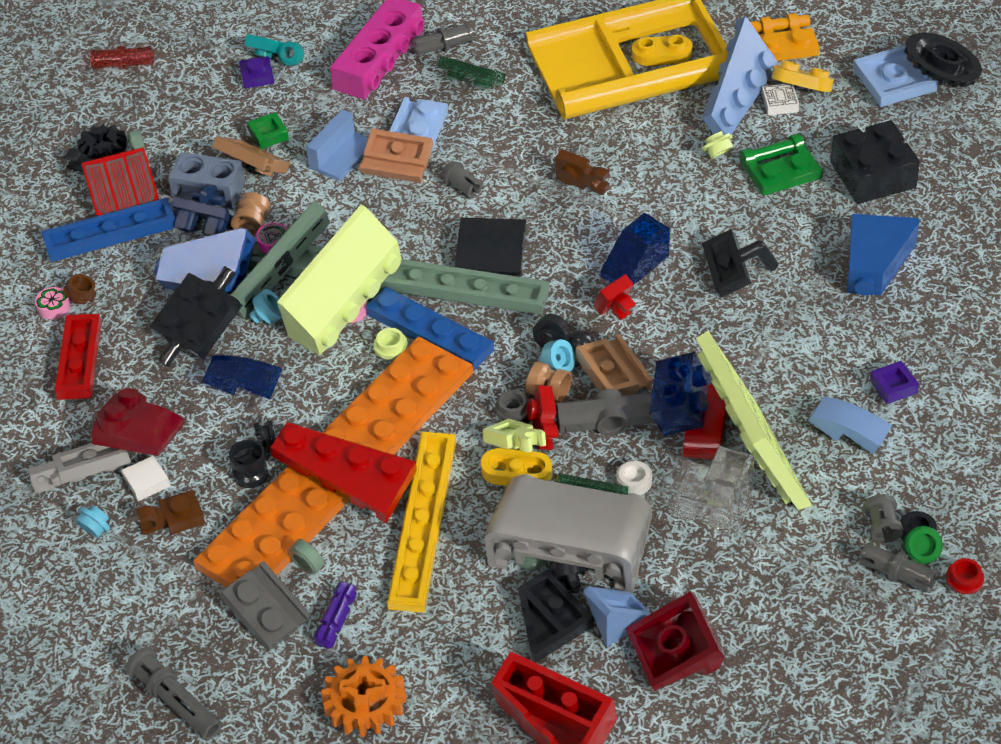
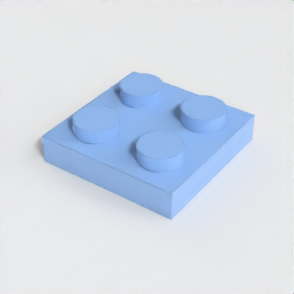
(892, 77)

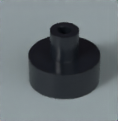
(569, 572)

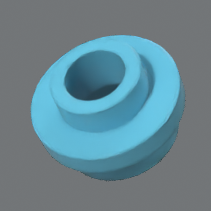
(93, 521)

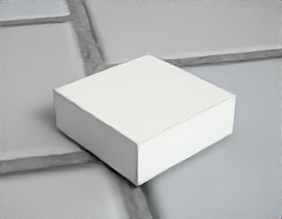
(145, 478)

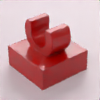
(616, 298)

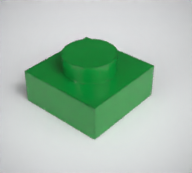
(268, 130)

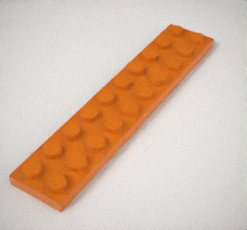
(300, 505)

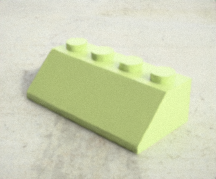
(339, 281)

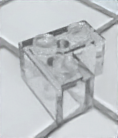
(714, 493)

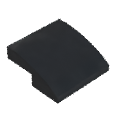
(491, 245)

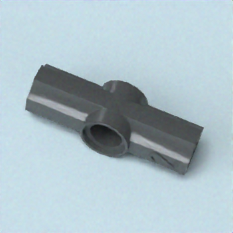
(607, 412)

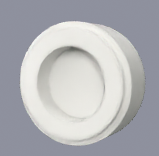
(635, 476)

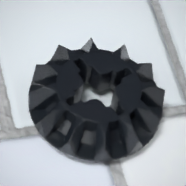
(115, 143)

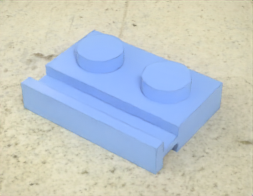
(420, 118)

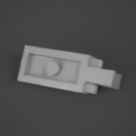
(76, 465)

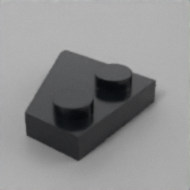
(551, 615)

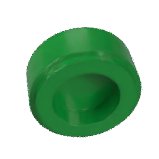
(923, 545)

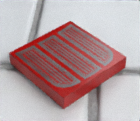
(120, 181)

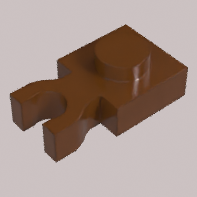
(577, 171)

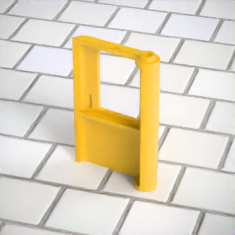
(590, 72)

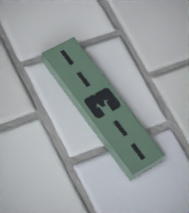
(281, 256)

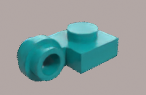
(266, 47)

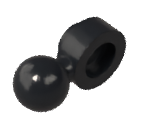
(559, 330)

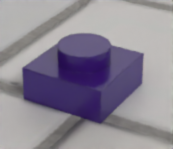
(256, 72)
(894, 382)

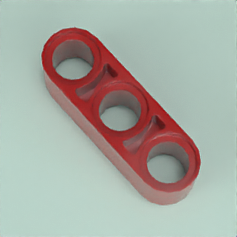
(704, 441)

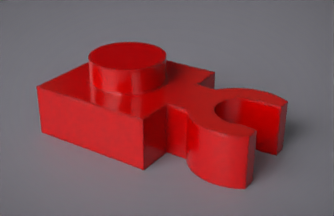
(542, 413)

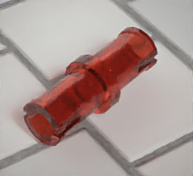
(122, 57)

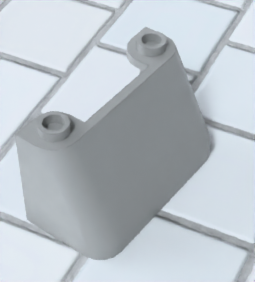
(570, 528)

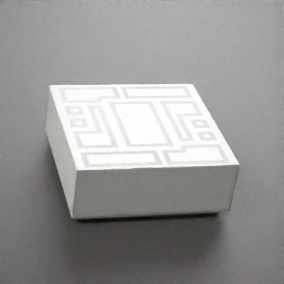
(780, 99)

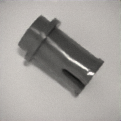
(456, 174)

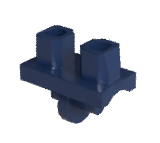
(189, 211)

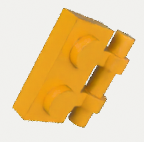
(791, 43)

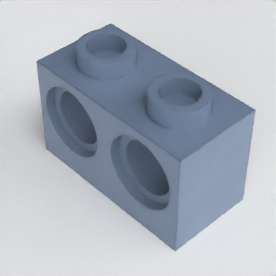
(195, 171)

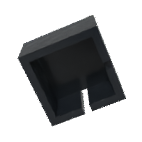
(874, 162)

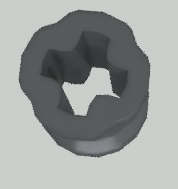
(883, 518)

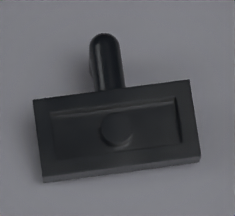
(728, 261)

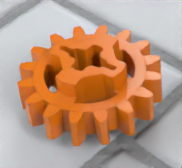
(363, 696)

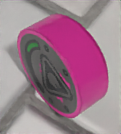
(269, 235)

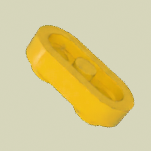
(661, 50)
(815, 79)
(514, 464)

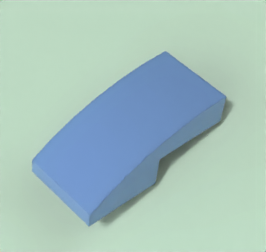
(841, 417)

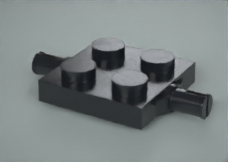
(196, 316)

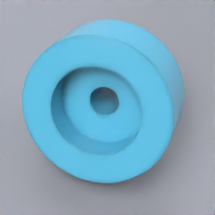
(266, 307)
(558, 355)

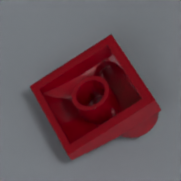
(134, 424)
(676, 642)

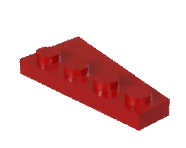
(359, 472)

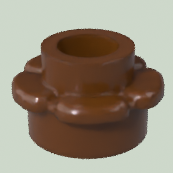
(80, 289)

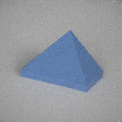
(614, 611)

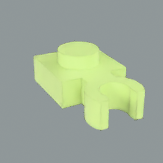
(514, 435)

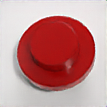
(965, 576)

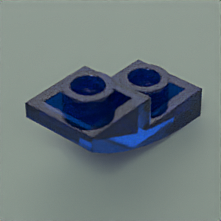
(250, 374)

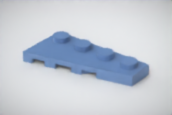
(741, 79)

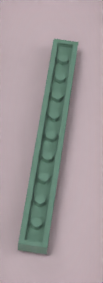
(448, 283)

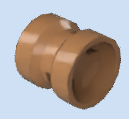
(251, 212)
(543, 375)

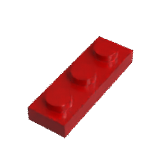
(78, 357)

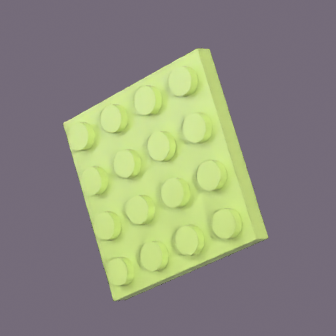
(751, 422)

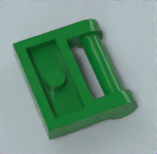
(782, 172)

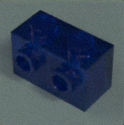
(679, 394)

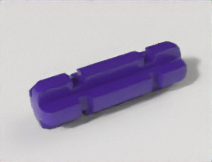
(335, 615)

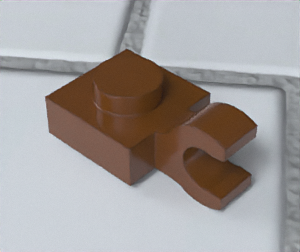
(175, 513)

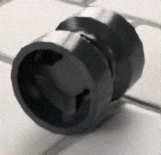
(248, 463)

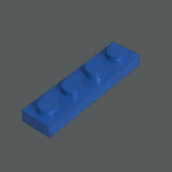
(108, 229)
(417, 320)

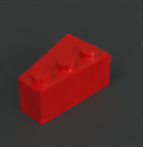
(552, 705)

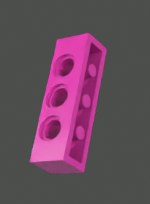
(377, 48)

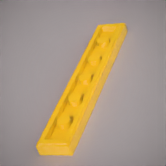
(422, 523)

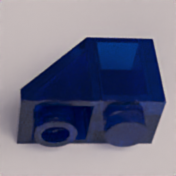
(637, 250)

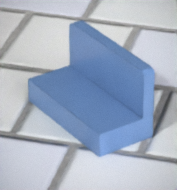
(336, 147)

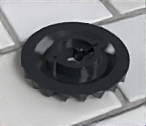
(943, 59)

